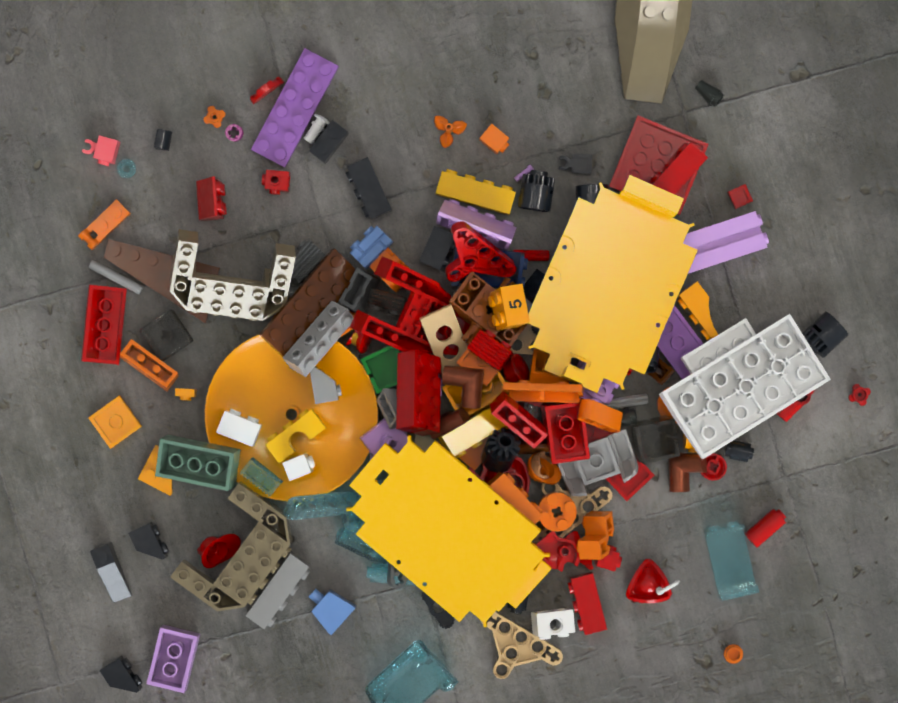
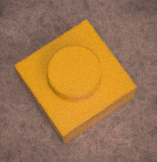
(185, 394)

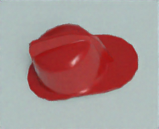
(516, 369)
(217, 550)

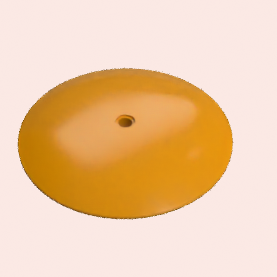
(263, 386)

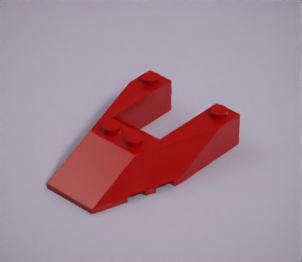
(424, 298)

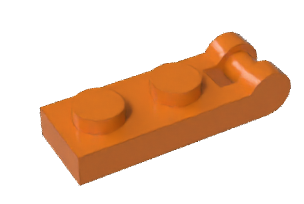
(104, 224)

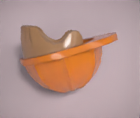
(542, 470)

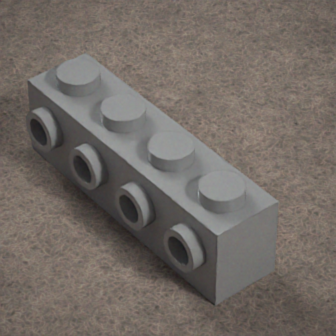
(318, 338)

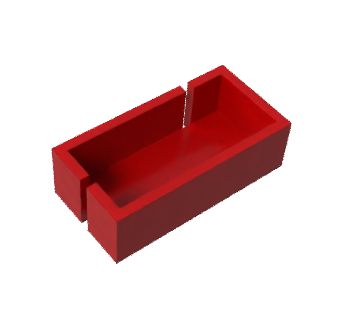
(418, 393)

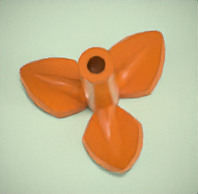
(446, 138)

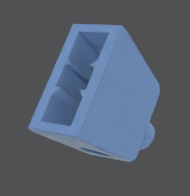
(331, 609)

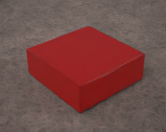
(740, 196)

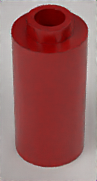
(765, 527)

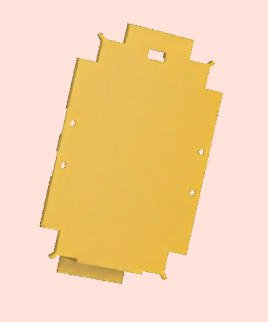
(612, 284)
(447, 530)

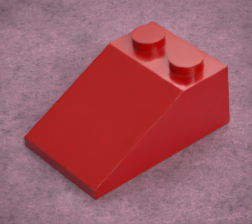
(566, 434)

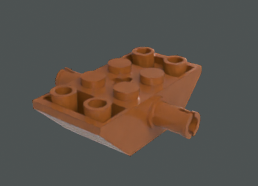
(471, 304)

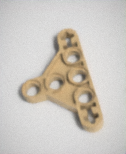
(579, 501)
(524, 649)

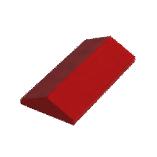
(103, 324)

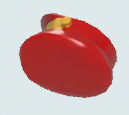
(360, 340)

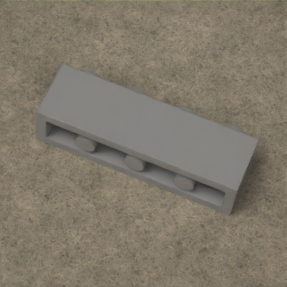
(278, 589)

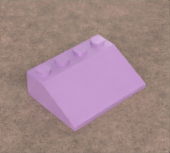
(493, 230)

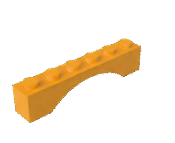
(697, 303)

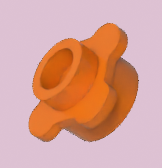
(219, 117)

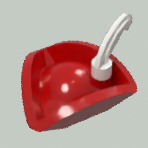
(649, 584)

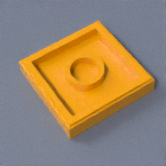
(115, 421)

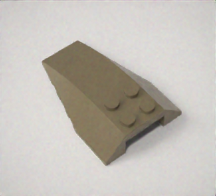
(650, 44)

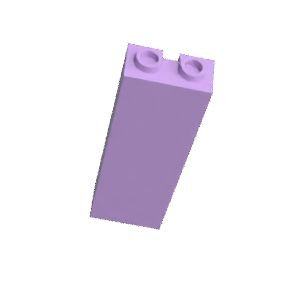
(726, 240)

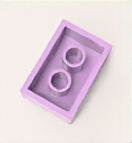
(173, 658)

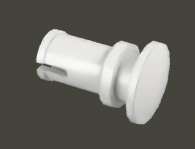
(316, 128)

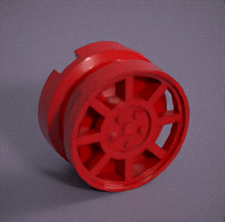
(715, 467)

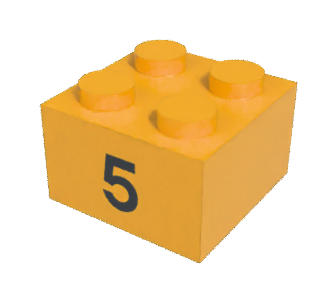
(509, 307)

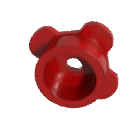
(864, 394)

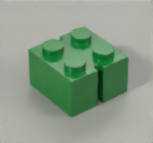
(383, 367)

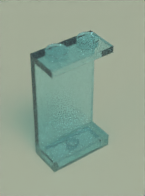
(730, 561)

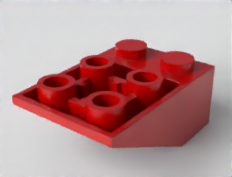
(210, 199)

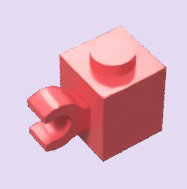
(104, 150)

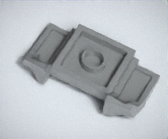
(607, 458)

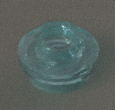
(120, 168)

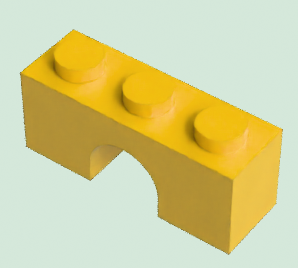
(280, 444)

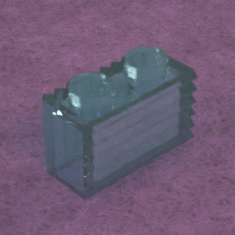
(261, 476)

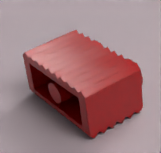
(490, 350)

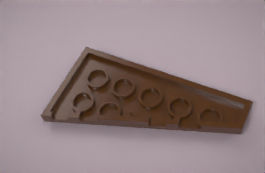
(151, 268)

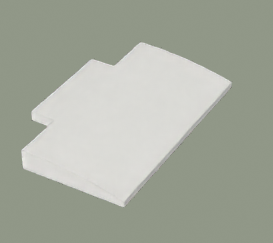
(742, 382)

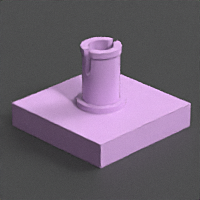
(381, 433)

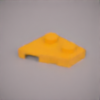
(148, 474)

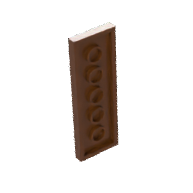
(309, 300)

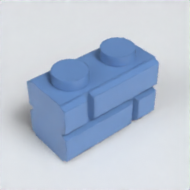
(370, 247)

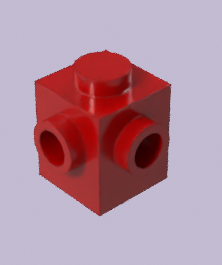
(276, 181)
(610, 561)

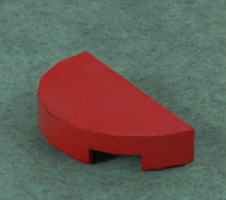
(265, 89)

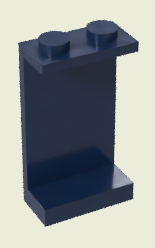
(495, 281)

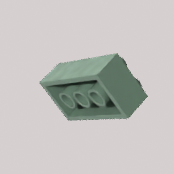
(197, 462)

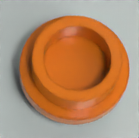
(733, 653)

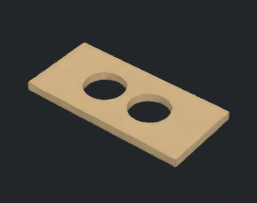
(432, 322)

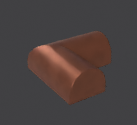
(469, 379)
(451, 421)
(679, 470)

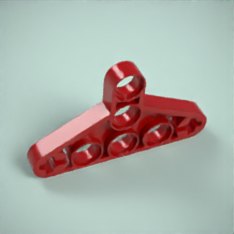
(482, 260)

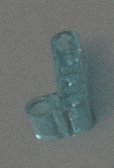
(295, 510)

